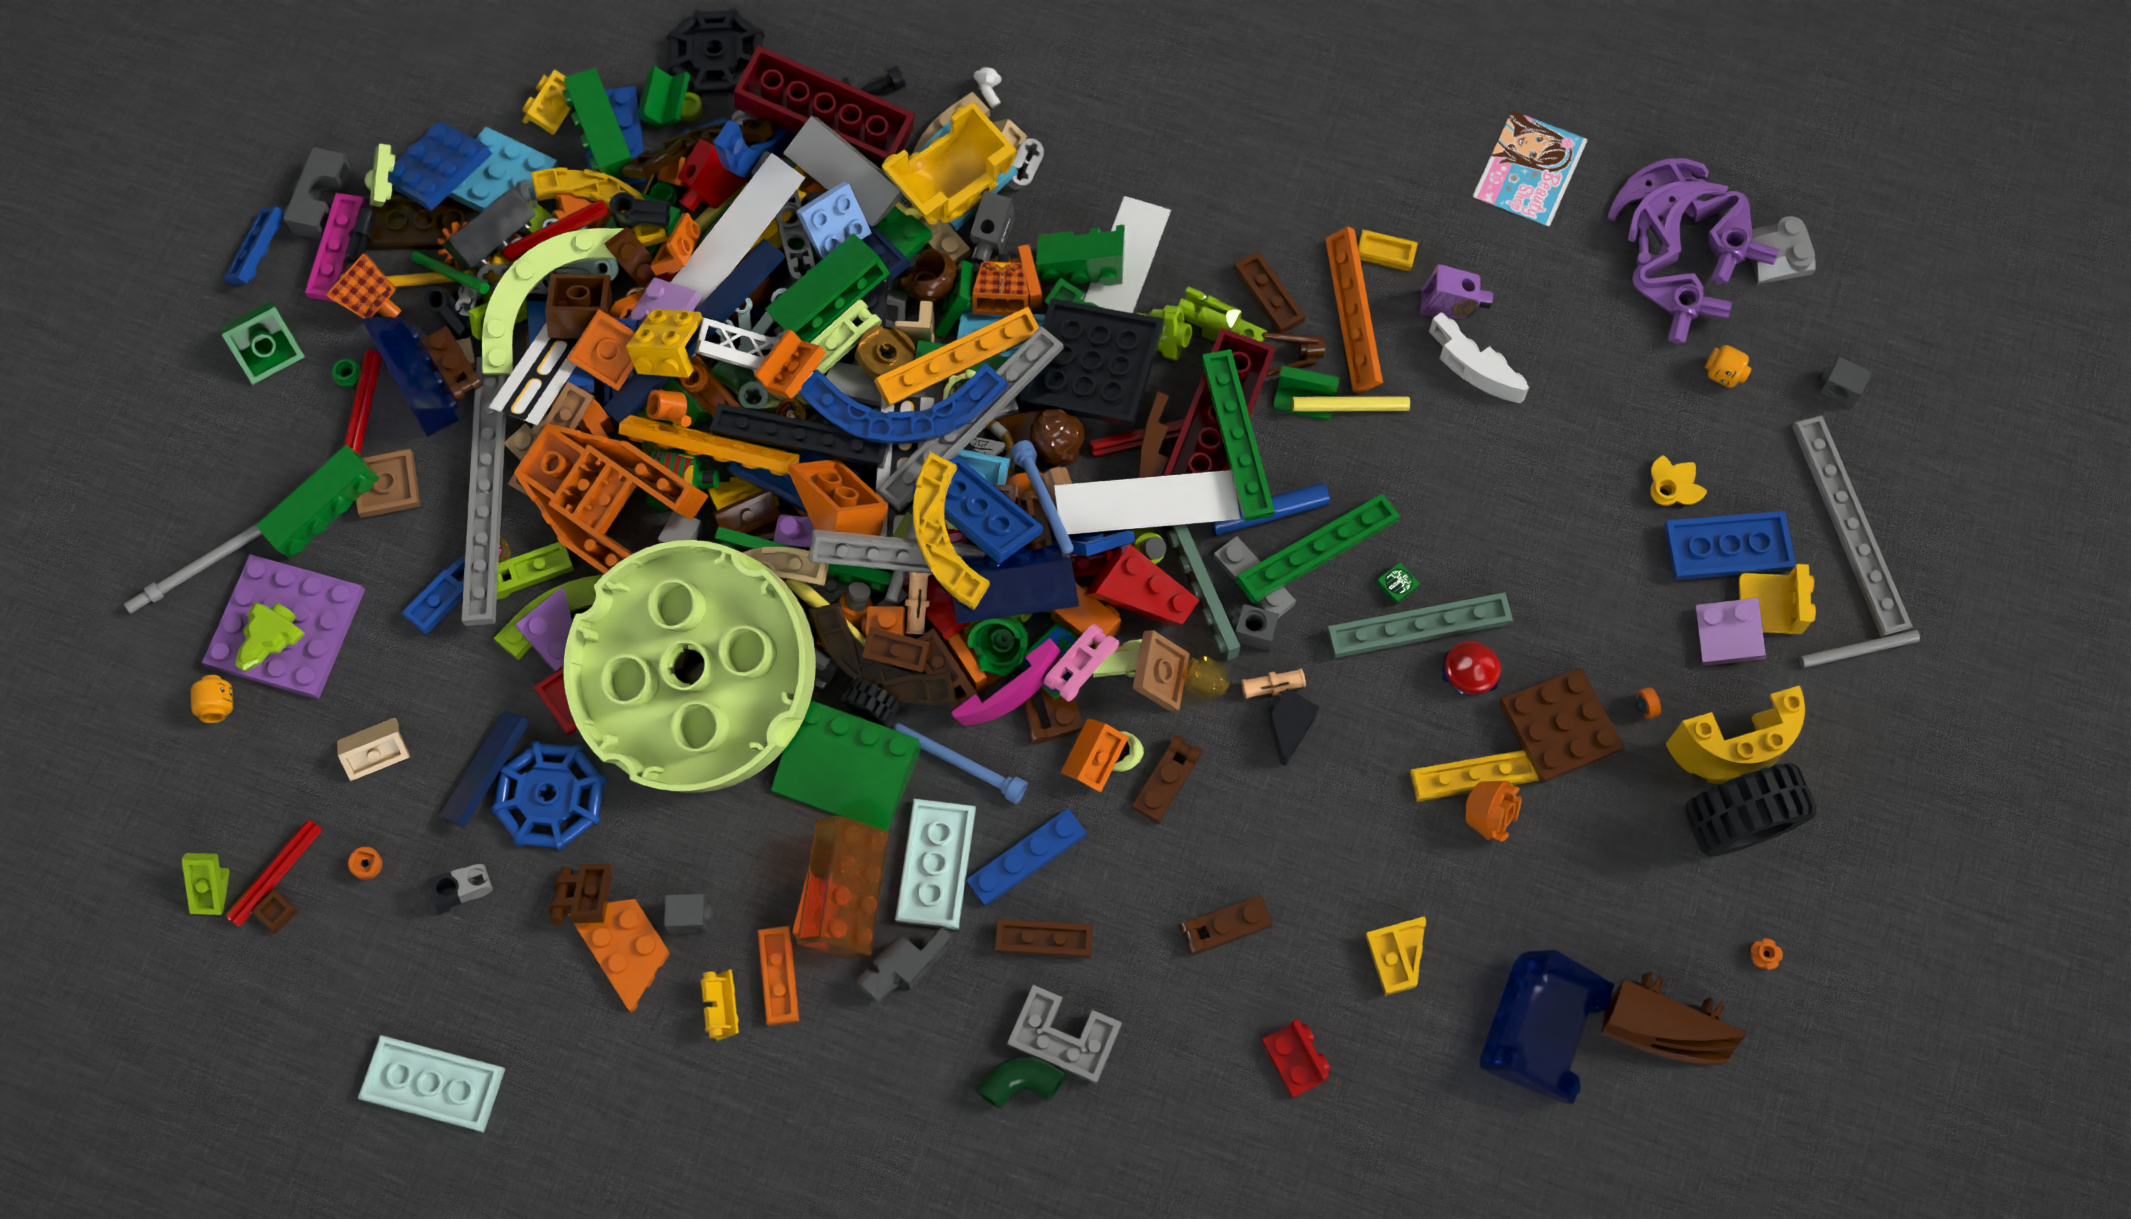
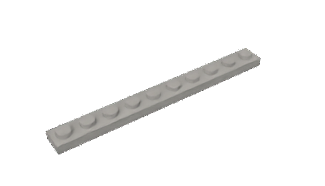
(484, 504)

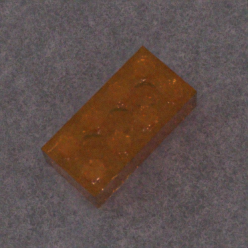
(843, 887)

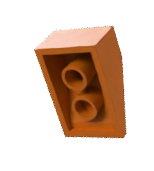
(838, 498)

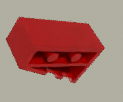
(1141, 587)

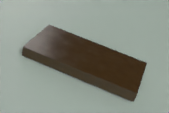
(410, 226)

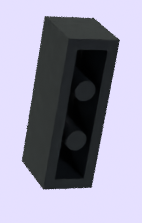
(490, 230)

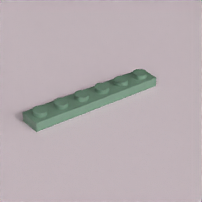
(1203, 589)
(1419, 625)

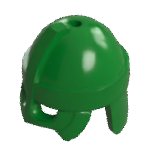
(993, 651)

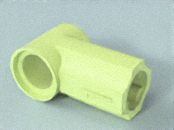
(1122, 661)

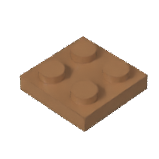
(396, 487)
(1160, 670)

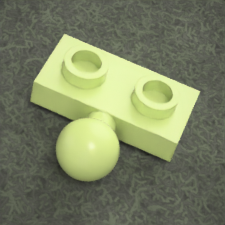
(377, 178)

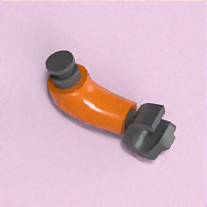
(854, 607)

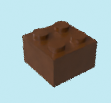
(574, 301)

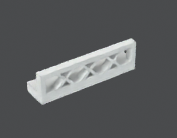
(731, 355)

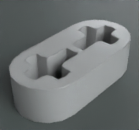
(1029, 167)

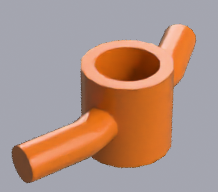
(668, 407)

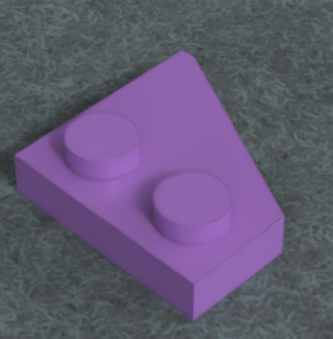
(548, 628)

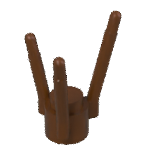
(1309, 346)

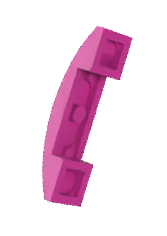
(1015, 693)

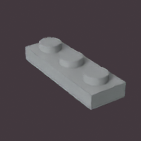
(1236, 559)

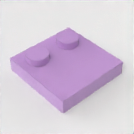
(664, 296)
(1730, 632)

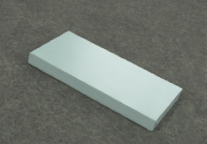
(935, 864)
(431, 1083)

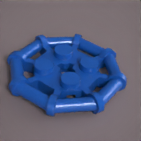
(560, 807)

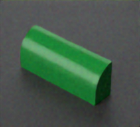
(828, 289)

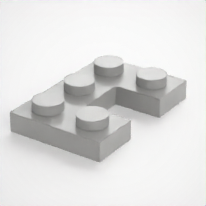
(1080, 1056)

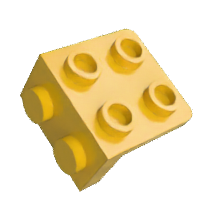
(661, 343)
(1782, 599)

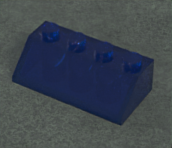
(412, 373)
(1021, 585)

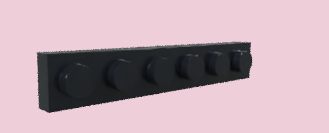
(797, 435)

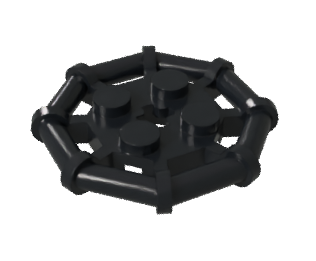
(710, 35)

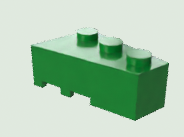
(1083, 257)

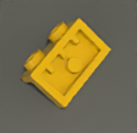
(550, 105)

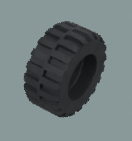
(1750, 809)

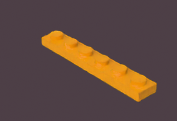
(956, 357)
(699, 443)

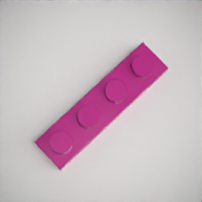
(330, 257)

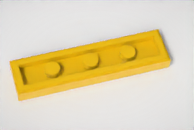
(1464, 775)

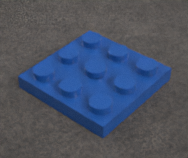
(437, 165)

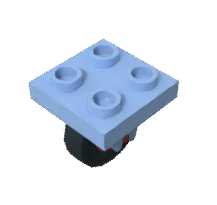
(832, 218)

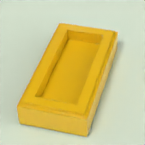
(1387, 250)

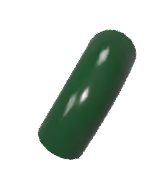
(742, 382)
(1017, 1075)

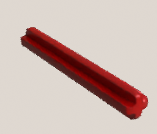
(567, 224)
(363, 400)
(1130, 440)
(273, 872)

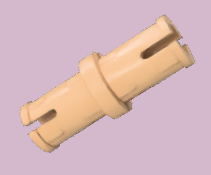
(917, 603)
(1273, 683)

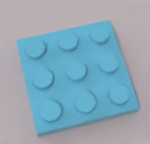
(506, 166)

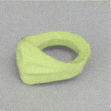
(1134, 756)

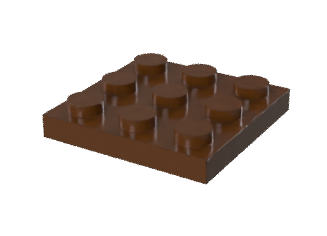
(1561, 725)

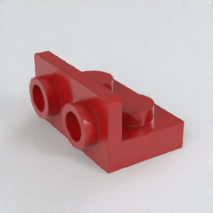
(1296, 1058)

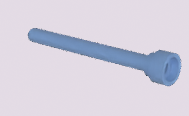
(1025, 456)
(1011, 787)

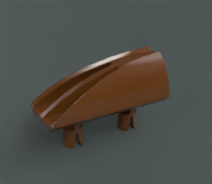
(1667, 1027)

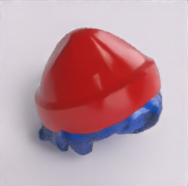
(1471, 668)

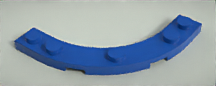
(740, 158)
(905, 426)

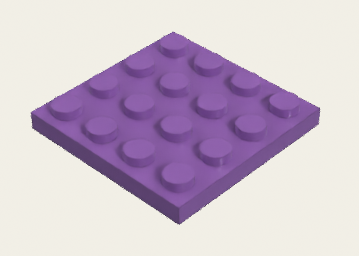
(322, 611)

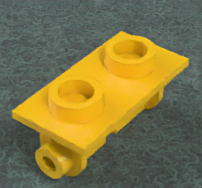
(721, 1018)

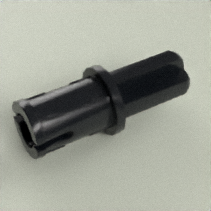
(360, 234)

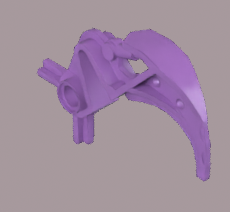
(1732, 228)
(1670, 289)

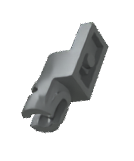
(903, 963)

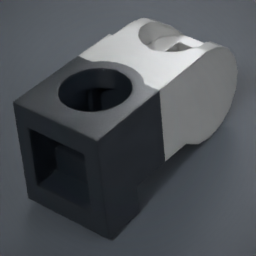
(459, 886)

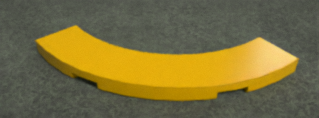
(592, 187)
(933, 537)

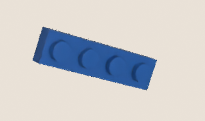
(1026, 857)

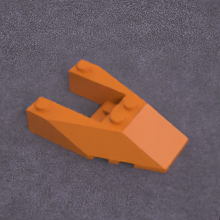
(585, 482)

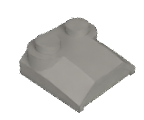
(1795, 253)

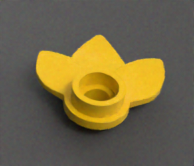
(1677, 481)

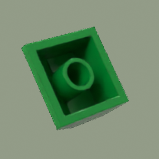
(261, 342)

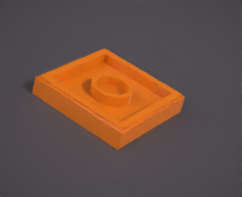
(604, 351)

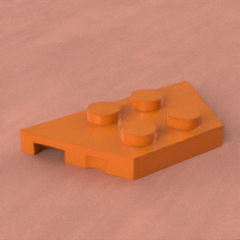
(626, 949)

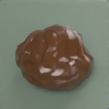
(932, 278)
(1057, 437)

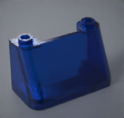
(1543, 1023)

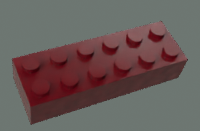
(793, 93)
(1200, 441)

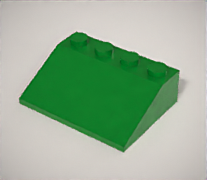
(847, 766)

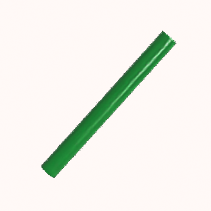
(450, 272)

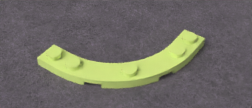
(522, 279)

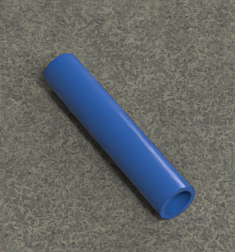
(1284, 505)

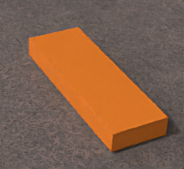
(778, 976)

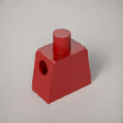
(707, 178)

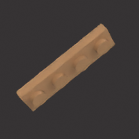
(566, 412)

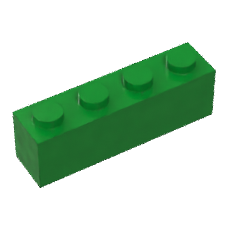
(598, 123)
(318, 502)

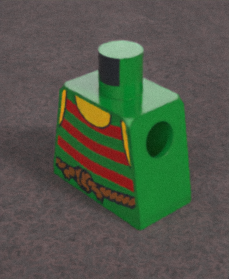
(689, 468)

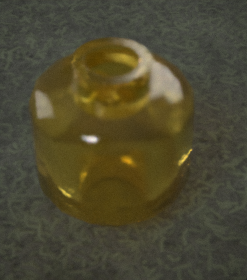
(1206, 678)

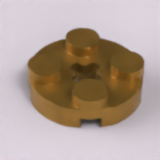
(877, 339)

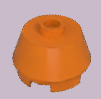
(1493, 808)

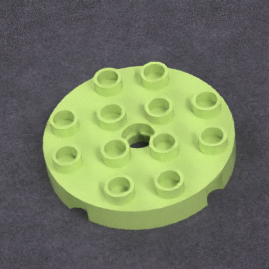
(752, 680)

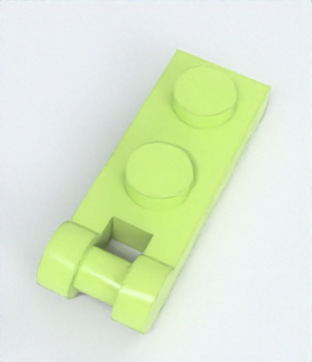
(844, 335)

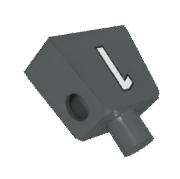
(991, 226)

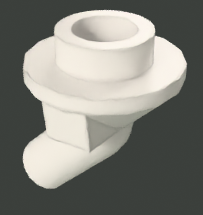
(987, 79)

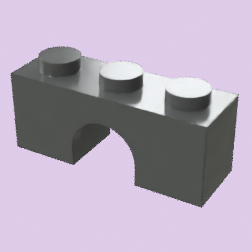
(321, 172)

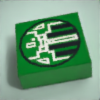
(1398, 583)

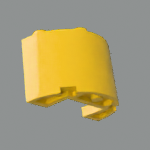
(954, 168)
(1702, 750)

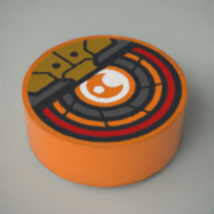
(792, 408)

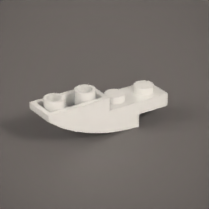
(1482, 369)

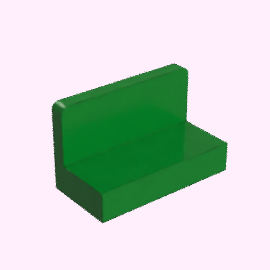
(663, 98)
(1304, 383)

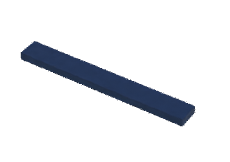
(716, 307)

